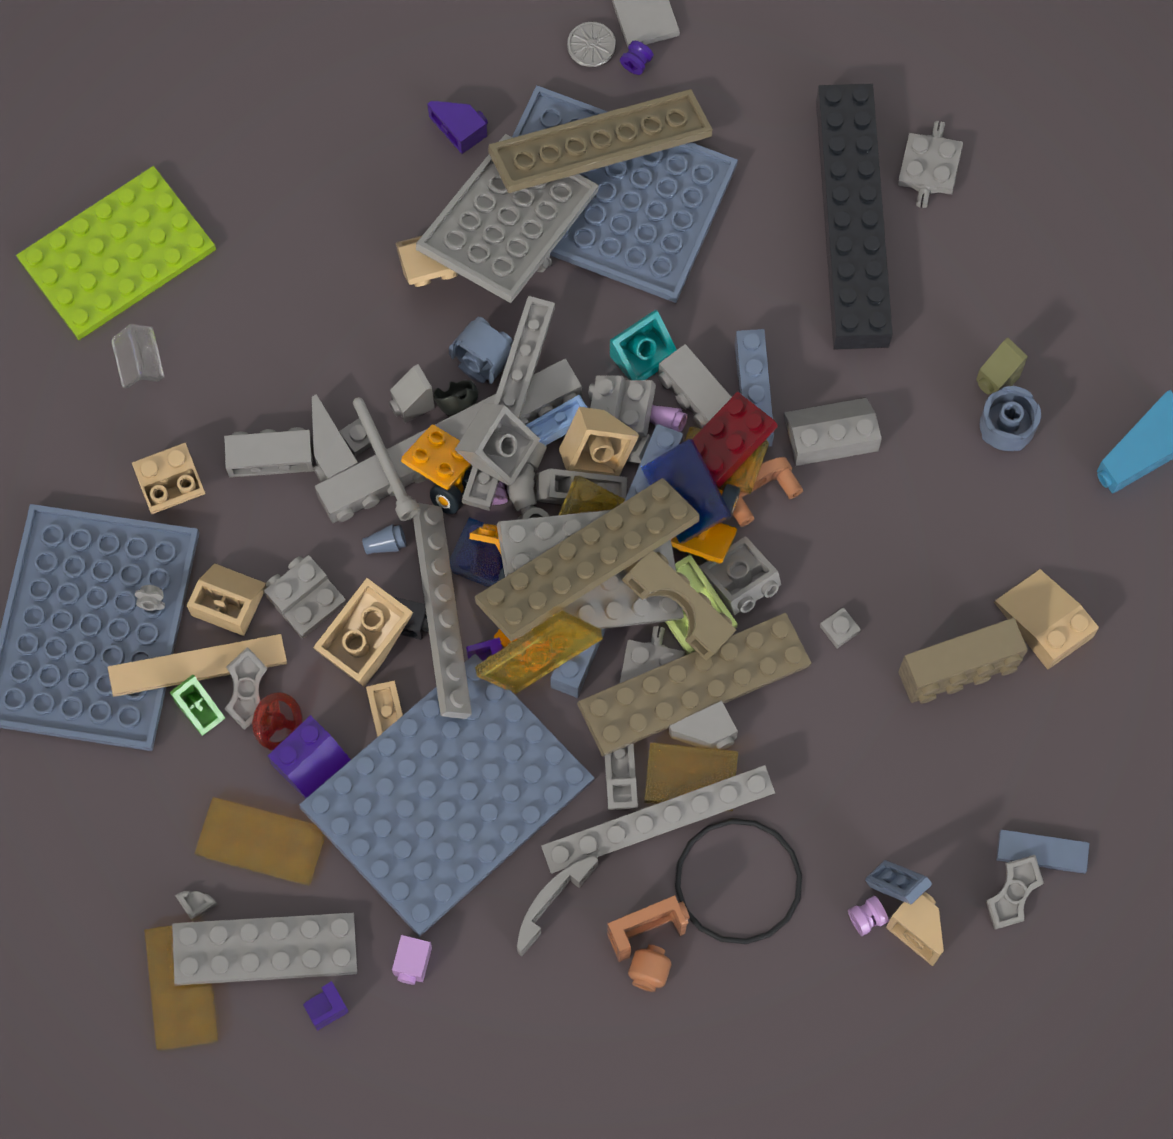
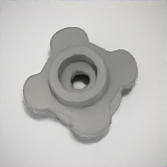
(150, 598)

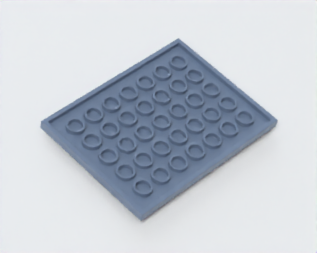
(647, 209)
(78, 614)
(446, 798)

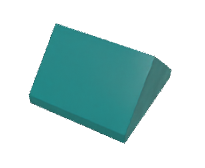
(642, 347)

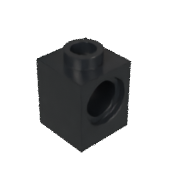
(418, 622)

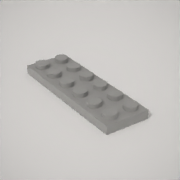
(264, 948)

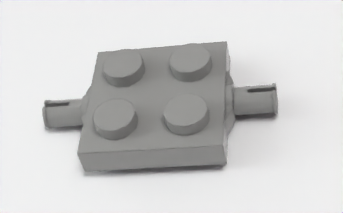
(930, 164)
(647, 656)

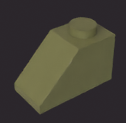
(1002, 367)

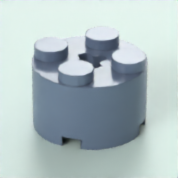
(481, 350)
(1007, 433)

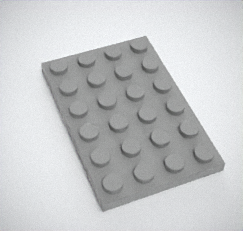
(502, 235)
(606, 605)

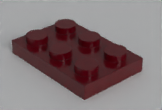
(732, 437)

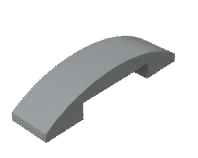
(621, 779)
(577, 874)

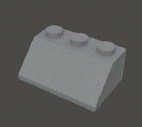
(833, 431)

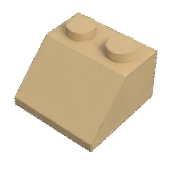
(597, 443)
(919, 927)

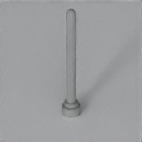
(406, 506)

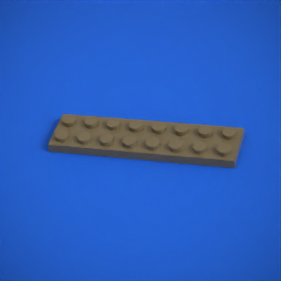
(599, 140)
(586, 559)
(692, 684)

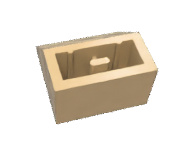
(418, 267)
(168, 478)
(226, 598)

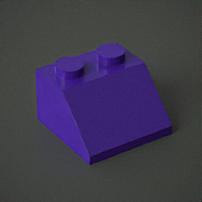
(308, 757)

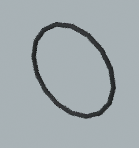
(795, 863)

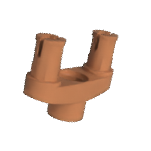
(774, 469)

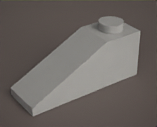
(330, 448)
(554, 484)

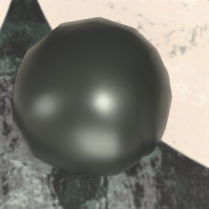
(457, 397)

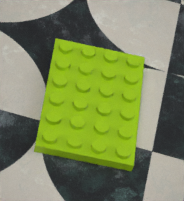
(116, 252)

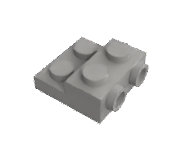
(625, 400)
(742, 576)
(304, 595)

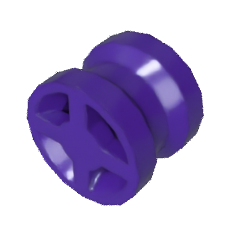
(636, 57)

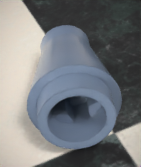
(386, 540)

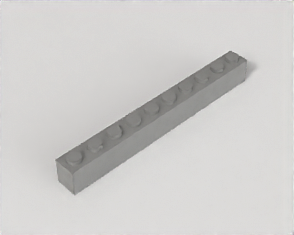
(366, 481)

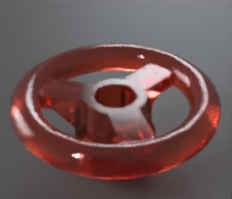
(270, 719)

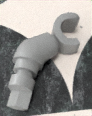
(522, 489)

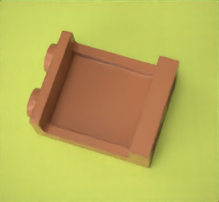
(646, 919)

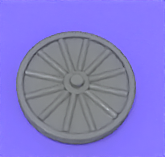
(591, 44)

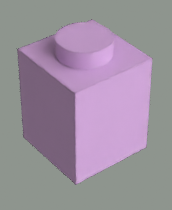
(411, 960)

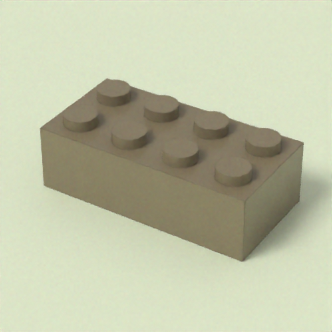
(962, 661)

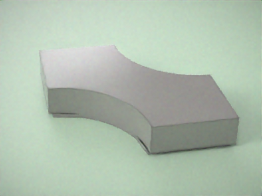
(246, 675)
(1008, 905)

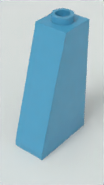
(1142, 449)

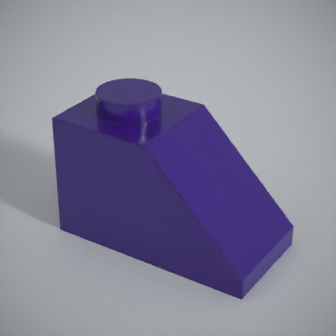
(459, 123)

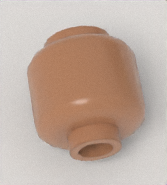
(649, 968)

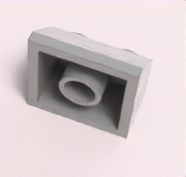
(497, 443)

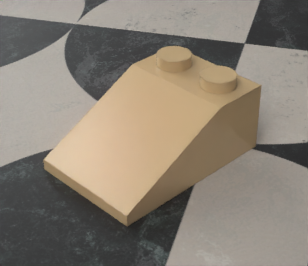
(1047, 618)
(364, 632)

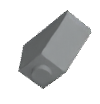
(412, 395)
(706, 729)

